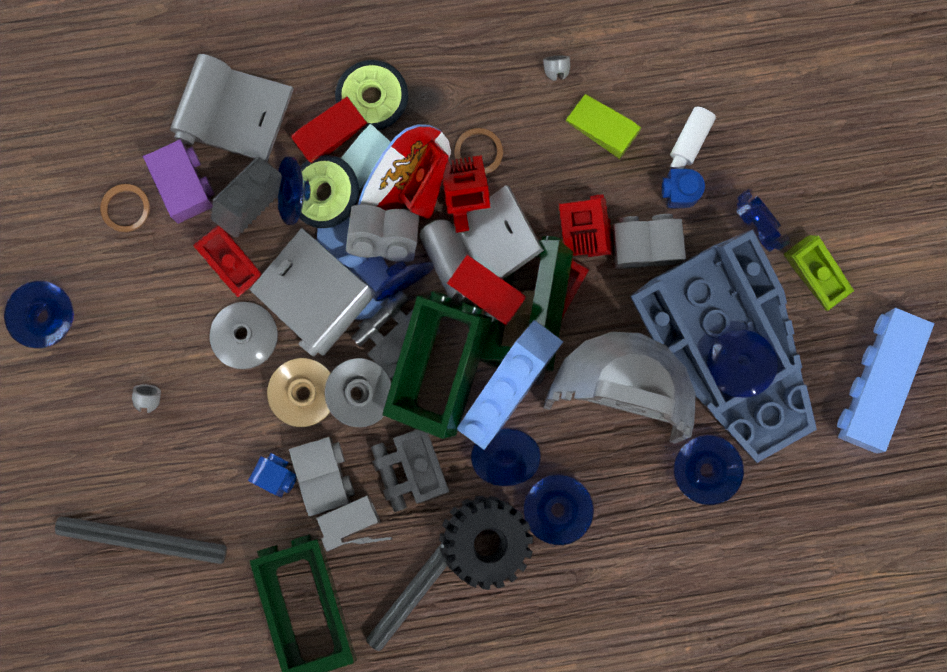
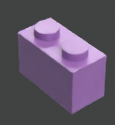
(179, 181)

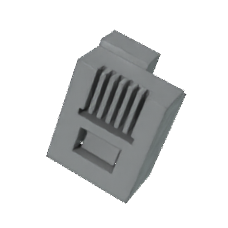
(349, 521)

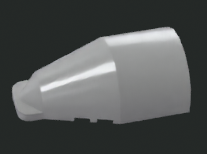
(631, 376)

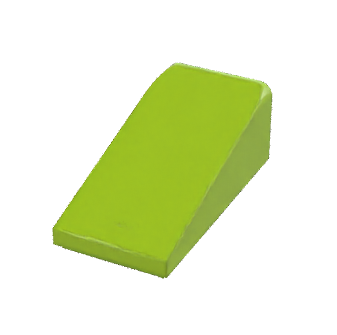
(603, 125)
(819, 271)

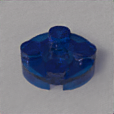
(758, 213)

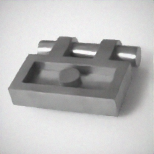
(389, 347)
(419, 464)

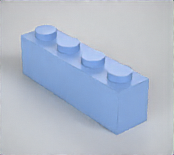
(885, 380)
(509, 384)

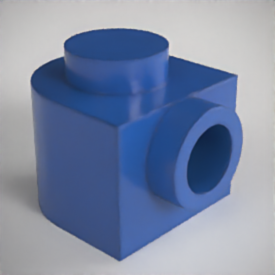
(682, 188)
(273, 476)

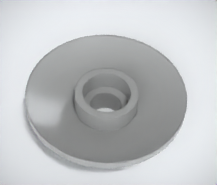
(257, 345)
(374, 389)

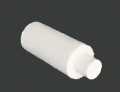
(692, 137)

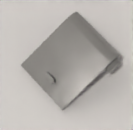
(228, 107)
(487, 241)
(312, 293)

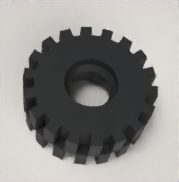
(467, 524)

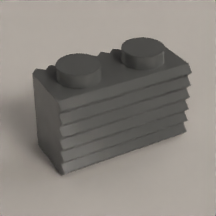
(246, 197)

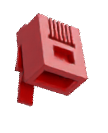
(465, 189)
(587, 227)

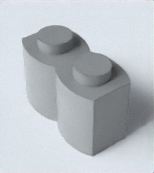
(382, 233)
(648, 242)
(321, 475)

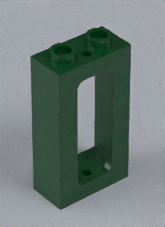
(547, 300)
(414, 357)
(277, 614)

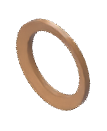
(491, 135)
(110, 194)

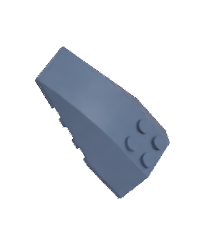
(724, 292)

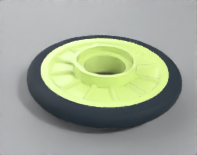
(380, 76)
(343, 191)

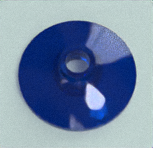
(292, 191)
(402, 277)
(23, 311)
(738, 379)
(507, 447)
(726, 467)
(576, 504)

